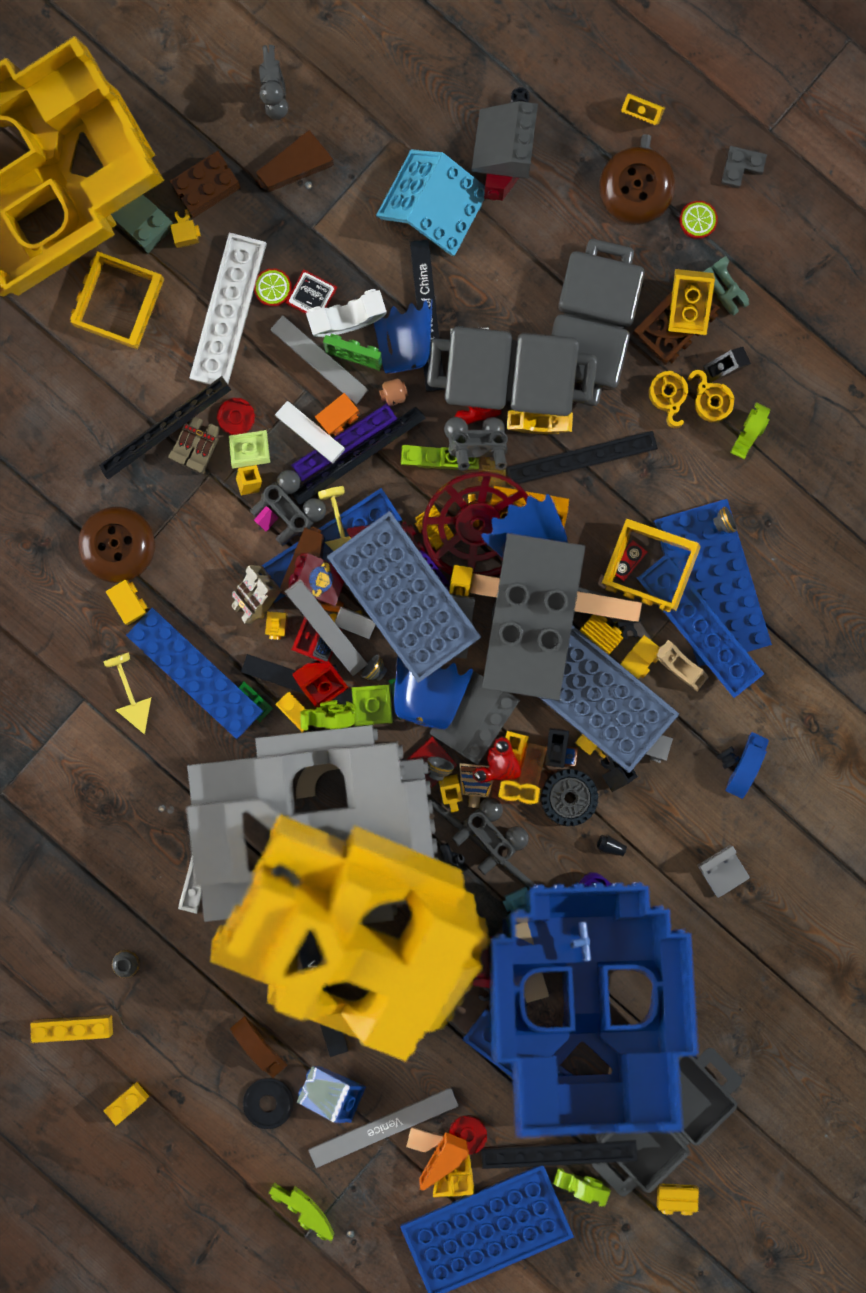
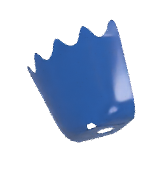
(408, 337)
(533, 520)
(433, 698)

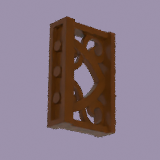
(649, 325)

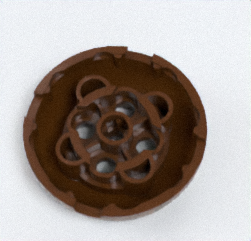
(629, 206)
(135, 556)

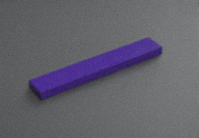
(348, 439)

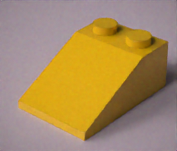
(691, 301)

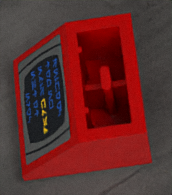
(311, 643)

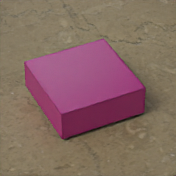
(266, 518)

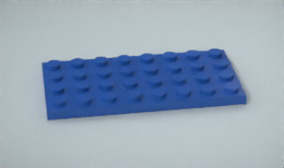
(718, 573)
(487, 1231)

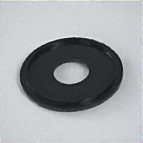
(264, 1119)

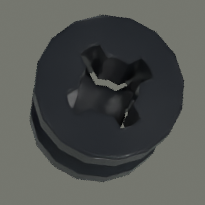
(521, 94)
(728, 757)

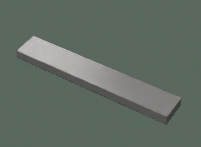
(319, 360)
(326, 627)

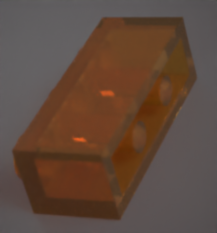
(532, 764)

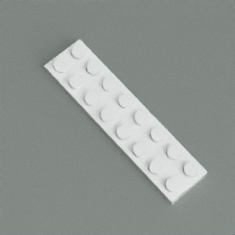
(228, 309)

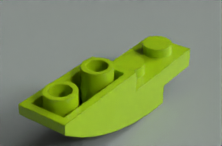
(433, 458)
(311, 1214)

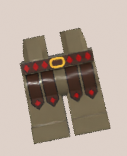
(195, 446)
(255, 594)

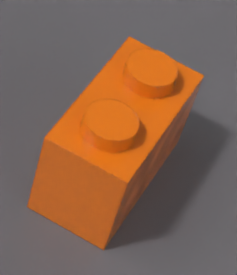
(337, 415)

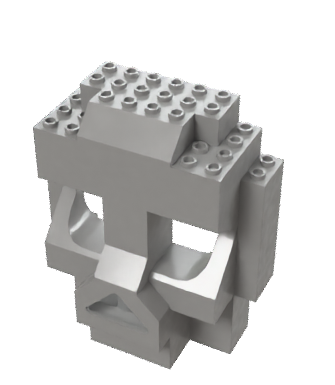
(382, 797)

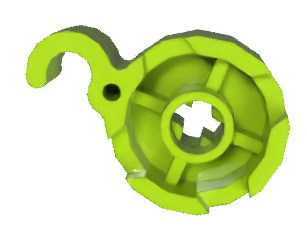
(754, 426)
(329, 715)
(585, 1187)

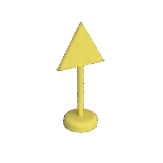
(333, 493)
(137, 712)

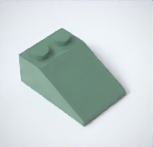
(143, 222)

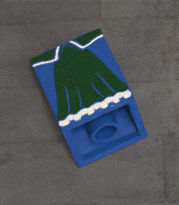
(330, 1094)

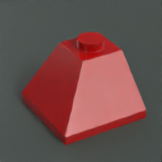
(319, 682)

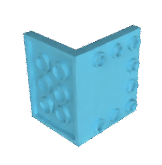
(434, 198)

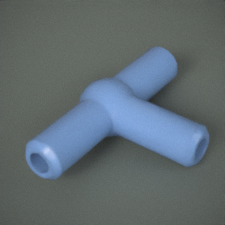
(584, 941)

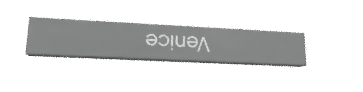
(383, 1127)

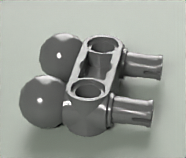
(273, 85)
(486, 442)
(312, 510)
(489, 811)

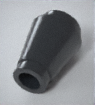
(609, 845)

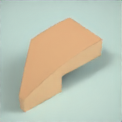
(423, 1140)

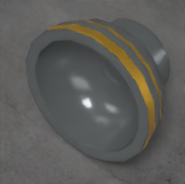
(725, 521)
(374, 669)
(439, 767)
(125, 964)

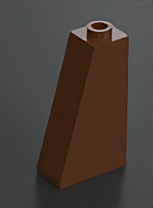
(294, 163)
(311, 543)

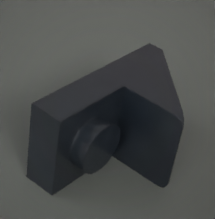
(557, 747)

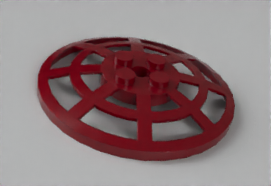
(466, 517)

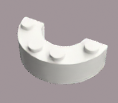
(349, 317)

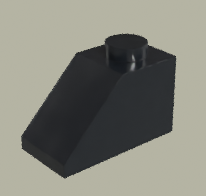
(726, 364)

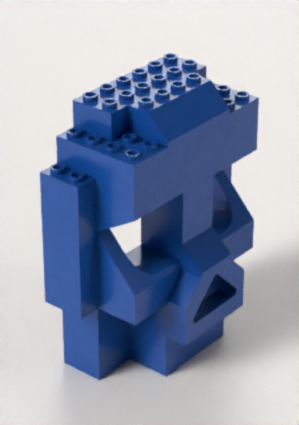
(643, 1057)

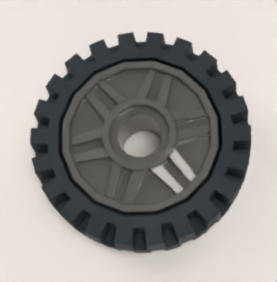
(569, 813)

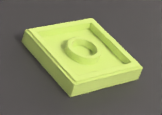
(249, 449)

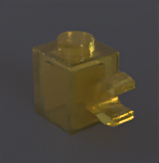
(493, 481)

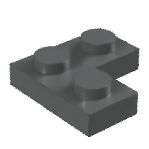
(739, 161)

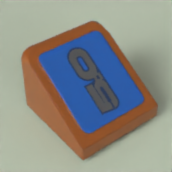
(571, 756)

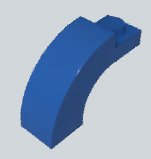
(748, 765)

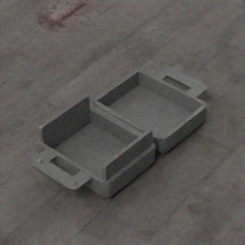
(597, 304)
(529, 372)
(703, 1109)

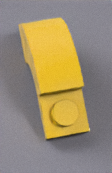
(538, 423)

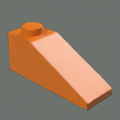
(444, 1160)

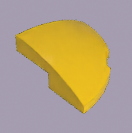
(457, 1182)

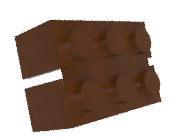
(205, 184)

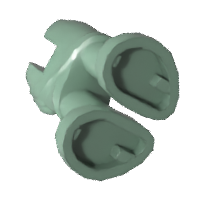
(733, 290)

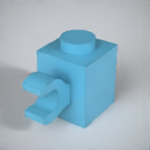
(515, 900)

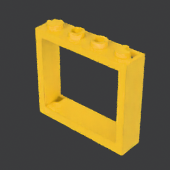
(89, 284)
(660, 535)

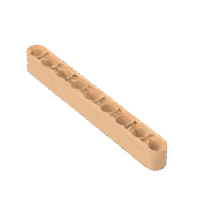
(585, 602)

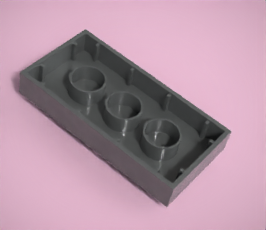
(533, 616)

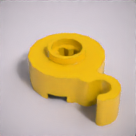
(707, 391)
(672, 402)

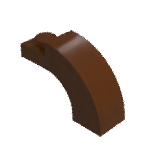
(257, 1047)

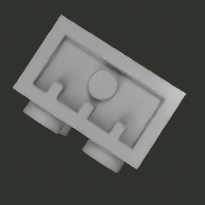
(723, 871)

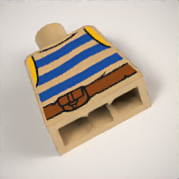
(471, 787)

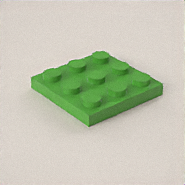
(352, 351)

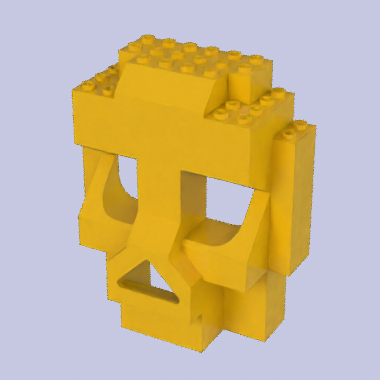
(51, 108)
(410, 980)

